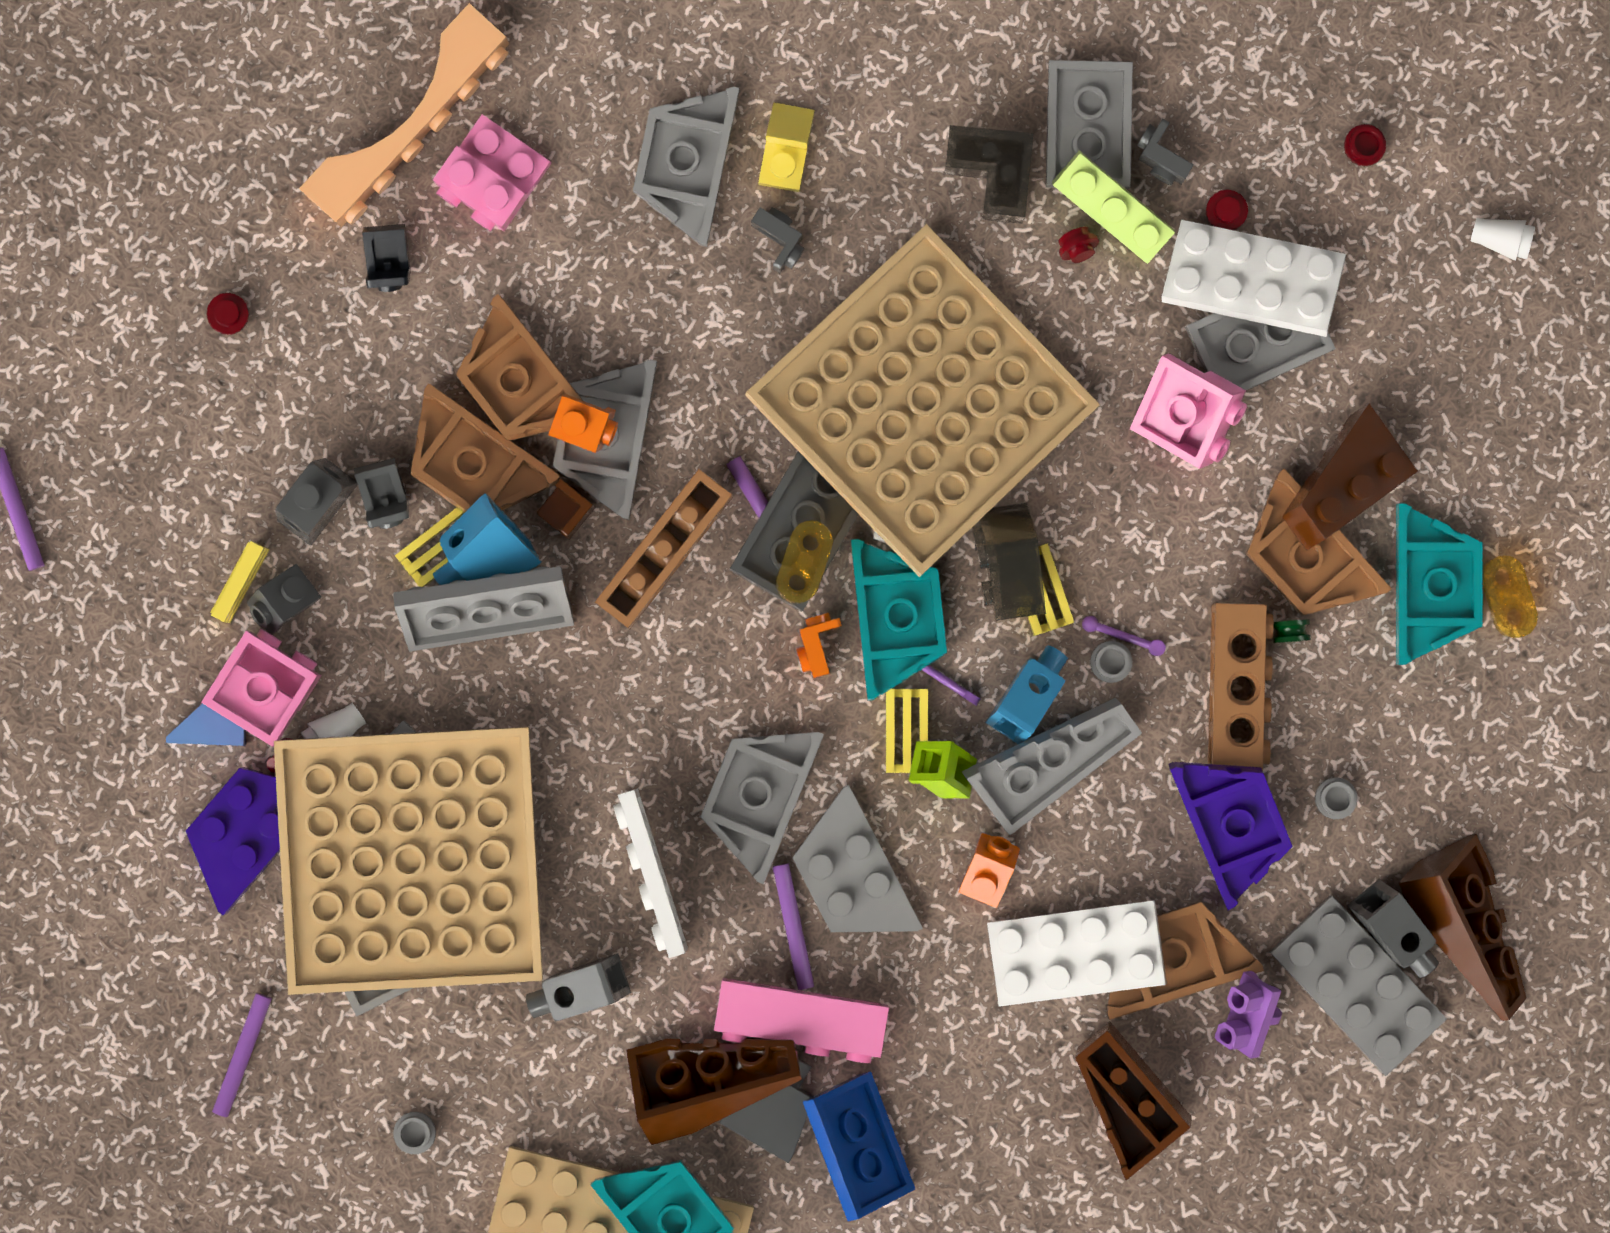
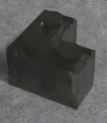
(1001, 160)
(1010, 552)

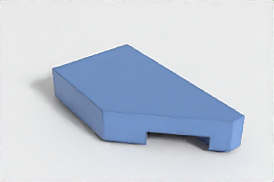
(207, 728)

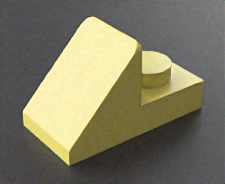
(786, 147)

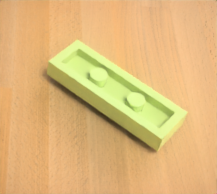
(1113, 207)

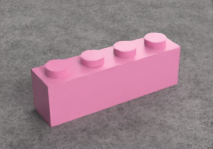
(806, 1017)

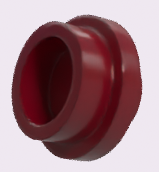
(1364, 145)
(1227, 210)
(1078, 245)
(227, 313)

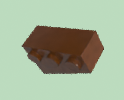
(1350, 478)
(1132, 1101)

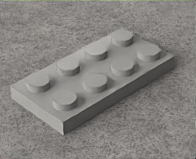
(484, 608)
(1358, 985)

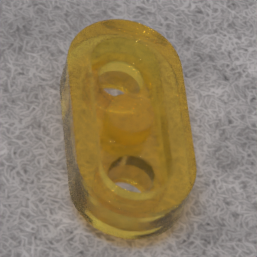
(804, 563)
(1513, 595)

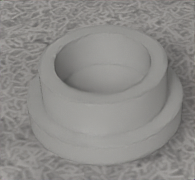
(1111, 661)
(1336, 798)
(414, 1132)

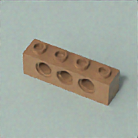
(664, 549)
(1225, 666)

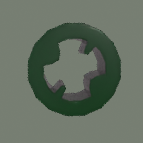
(1291, 631)

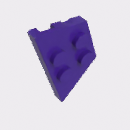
(1233, 822)
(237, 835)

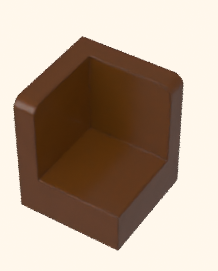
(565, 509)

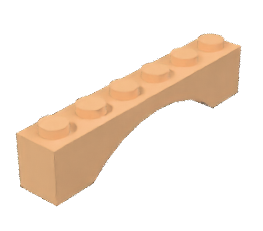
(348, 180)

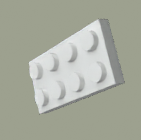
(1253, 278)
(655, 890)
(1077, 953)

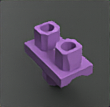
(1250, 1015)

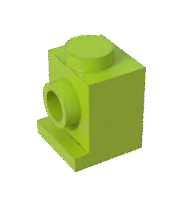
(939, 768)

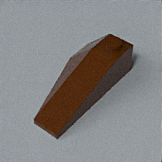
(1457, 908)
(697, 1084)

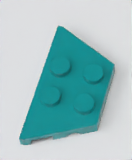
(1435, 584)
(897, 617)
(661, 1201)

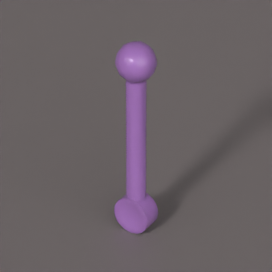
(1155, 647)
(952, 685)

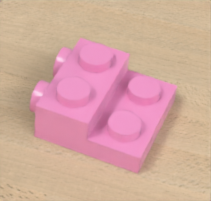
(490, 174)
(1189, 411)
(262, 686)

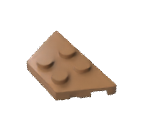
(513, 375)
(468, 458)
(1315, 578)
(1195, 957)

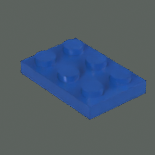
(859, 1146)

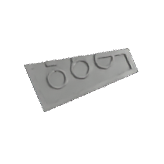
(1045, 767)

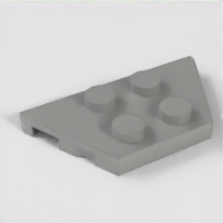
(686, 160)
(613, 470)
(758, 795)
(852, 874)

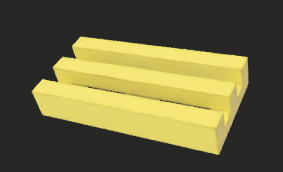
(412, 568)
(239, 582)
(1051, 623)
(906, 694)

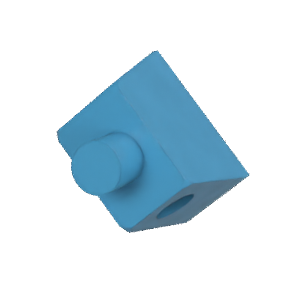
(484, 545)
(1020, 707)

